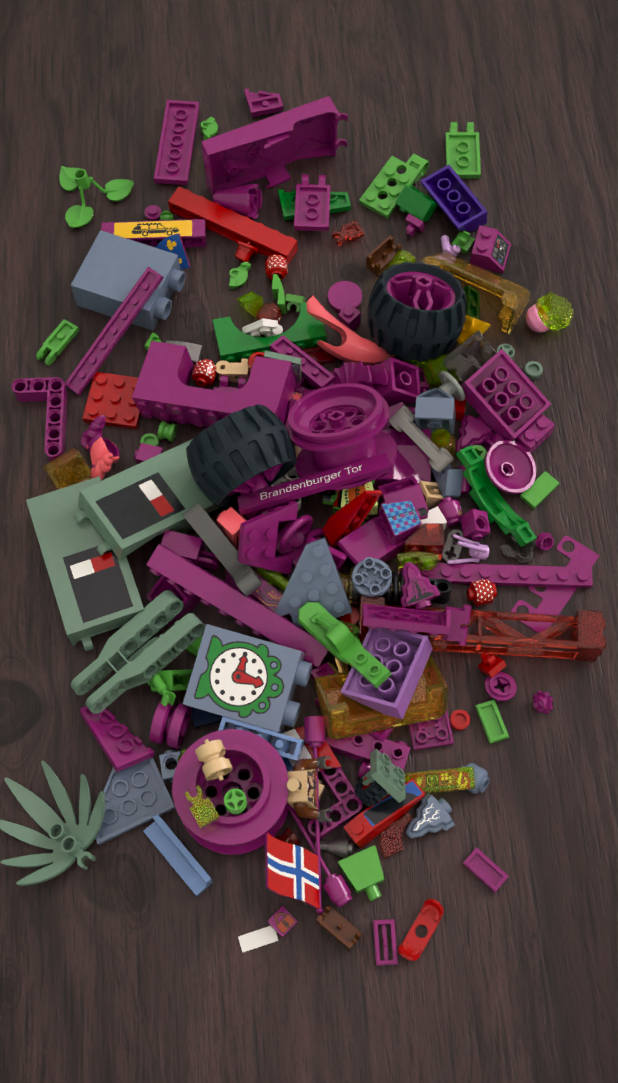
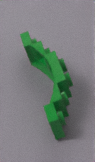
(489, 499)

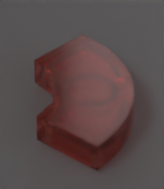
(392, 836)

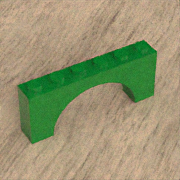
(236, 345)

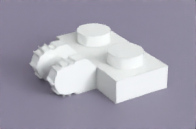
(263, 326)

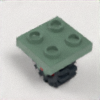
(381, 780)

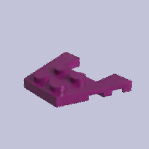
(259, 539)

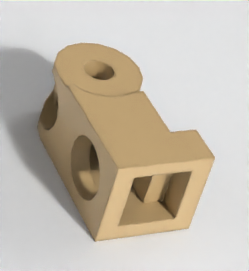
(233, 370)

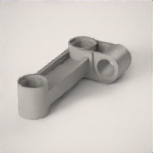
(404, 421)

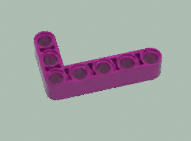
(53, 412)
(340, 807)

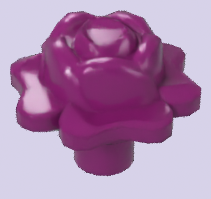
(542, 702)

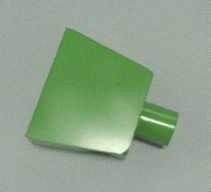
(363, 872)

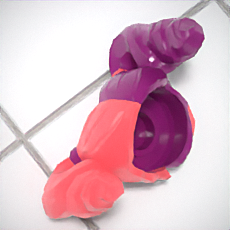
(101, 449)

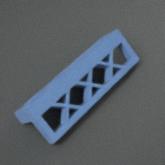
(178, 856)

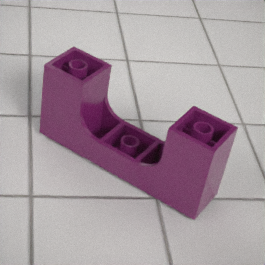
(165, 393)

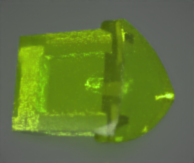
(251, 302)

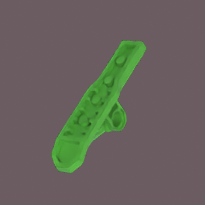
(341, 642)

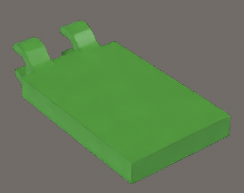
(463, 151)

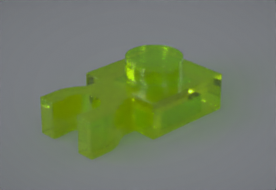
(203, 810)

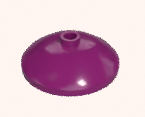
(515, 461)

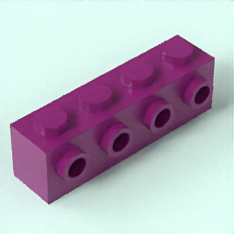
(362, 745)

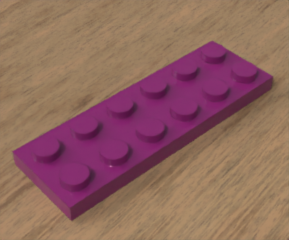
(176, 142)

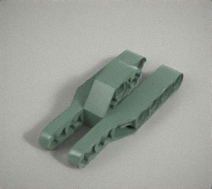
(147, 660)

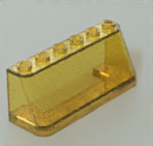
(350, 718)

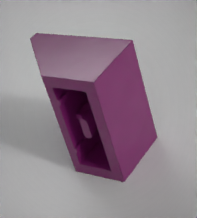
(403, 490)

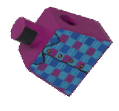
(401, 519)

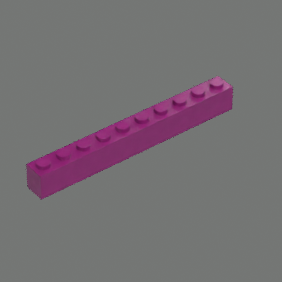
(234, 603)

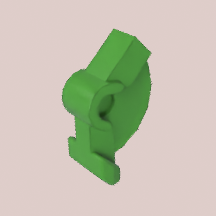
(209, 128)
(239, 275)

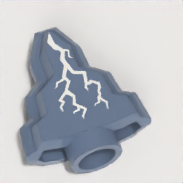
(430, 817)

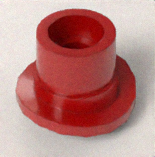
(245, 251)

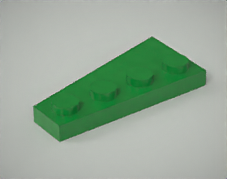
(338, 203)

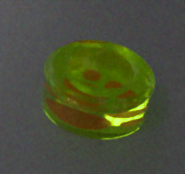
(440, 438)

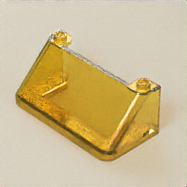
(513, 295)

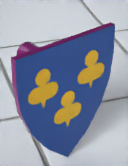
(174, 245)

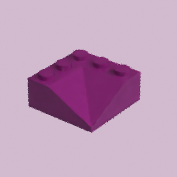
(409, 461)

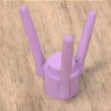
(477, 551)

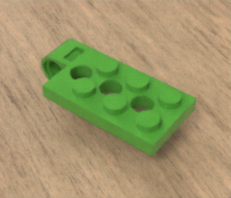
(415, 169)

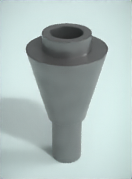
(340, 847)

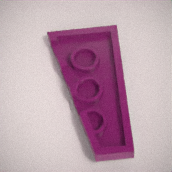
(115, 739)

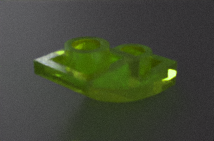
(424, 560)

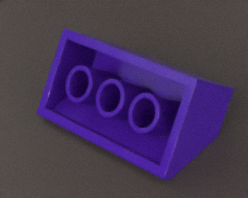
(455, 199)

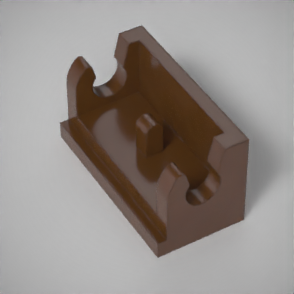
(381, 256)
(339, 927)

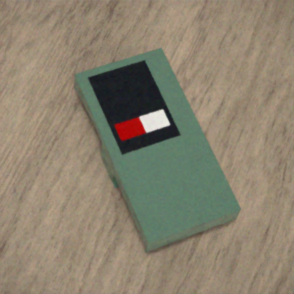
(142, 502)
(90, 589)

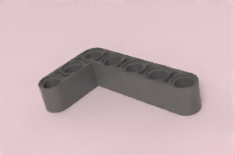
(222, 548)

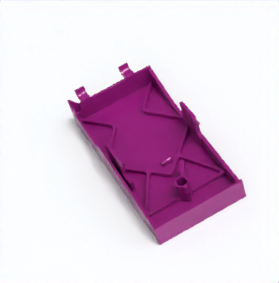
(271, 143)

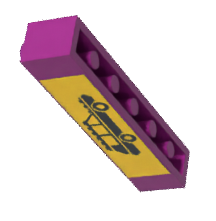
(153, 232)

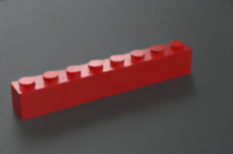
(231, 224)

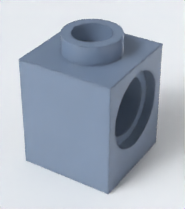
(167, 757)

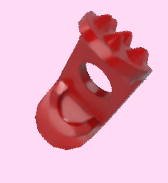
(429, 916)

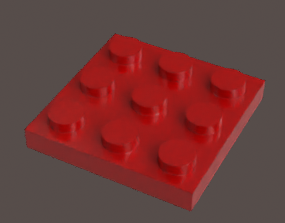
(112, 397)

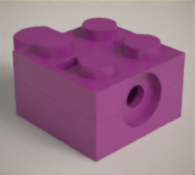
(190, 548)

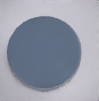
(371, 577)

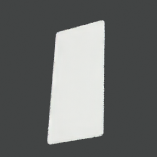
(257, 938)

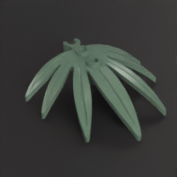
(67, 838)

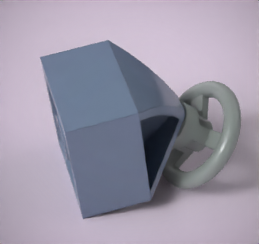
(437, 406)

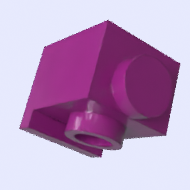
(348, 315)

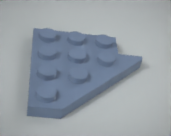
(315, 581)
(133, 799)

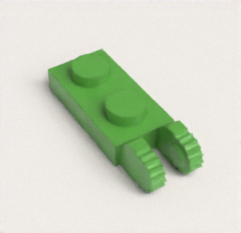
(57, 341)

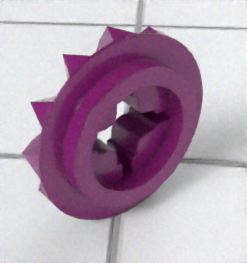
(503, 680)

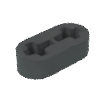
(449, 546)

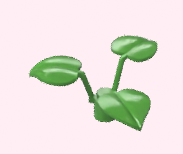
(75, 177)

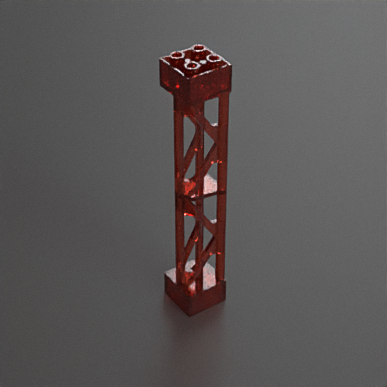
(585, 641)

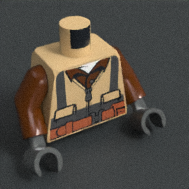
(303, 788)

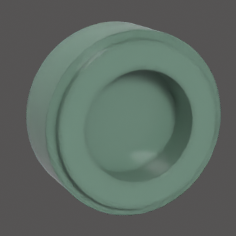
(533, 370)

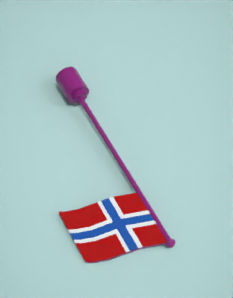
(291, 868)

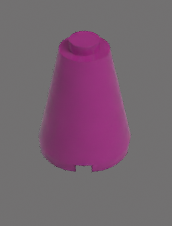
(241, 199)

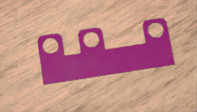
(557, 597)

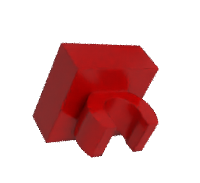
(491, 664)

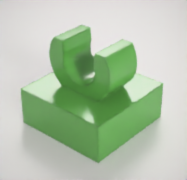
(464, 241)
(294, 300)

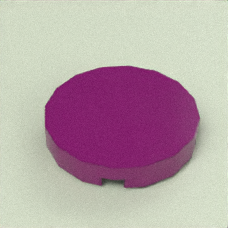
(344, 294)

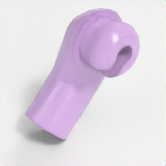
(446, 247)

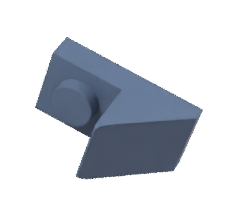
(449, 481)

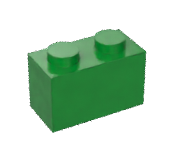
(416, 203)

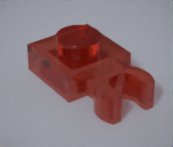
(349, 231)

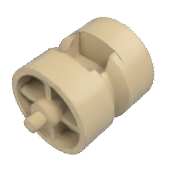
(215, 764)

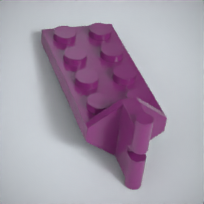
(415, 621)

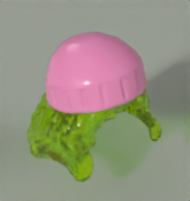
(549, 313)

